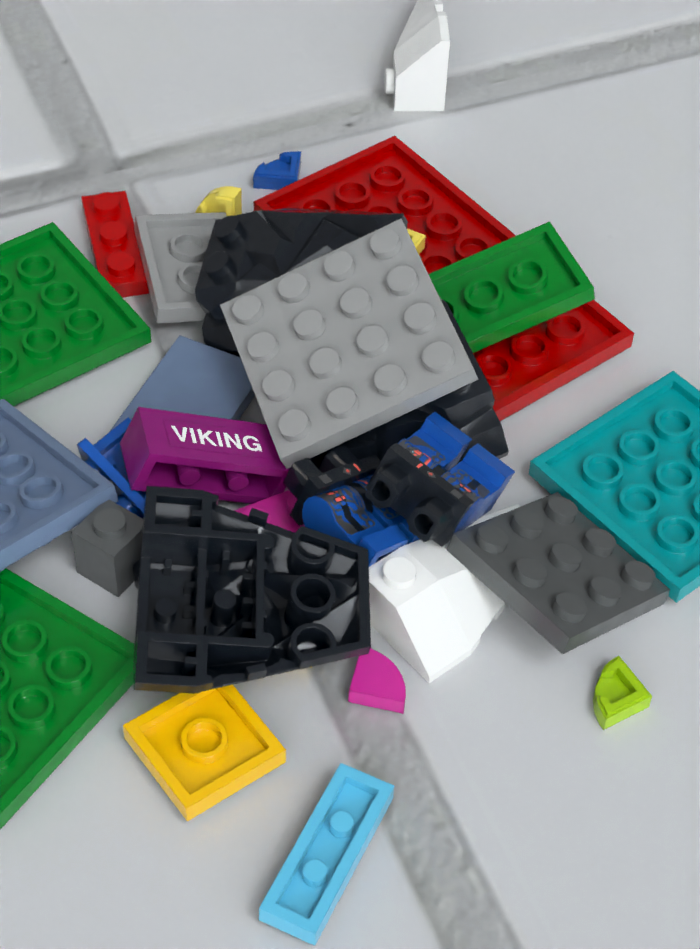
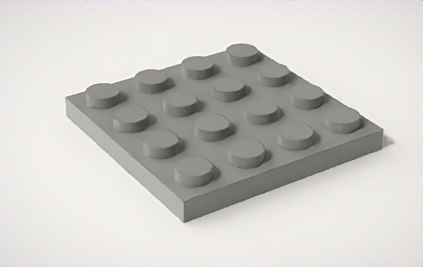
(346, 343)

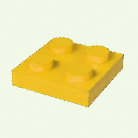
(204, 747)

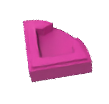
(377, 683)

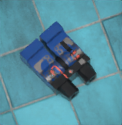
(429, 487)
(337, 505)

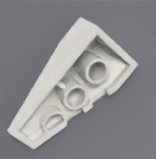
(421, 60)
(431, 605)

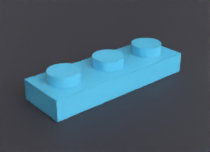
(326, 854)

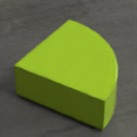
(618, 694)

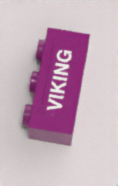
(203, 454)

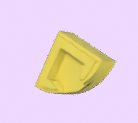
(222, 199)

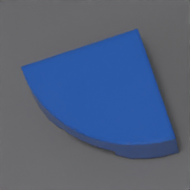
(278, 172)

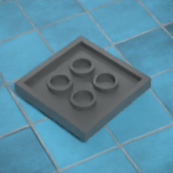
(558, 571)

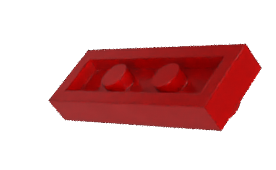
(114, 242)

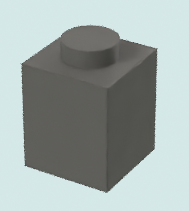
(108, 546)

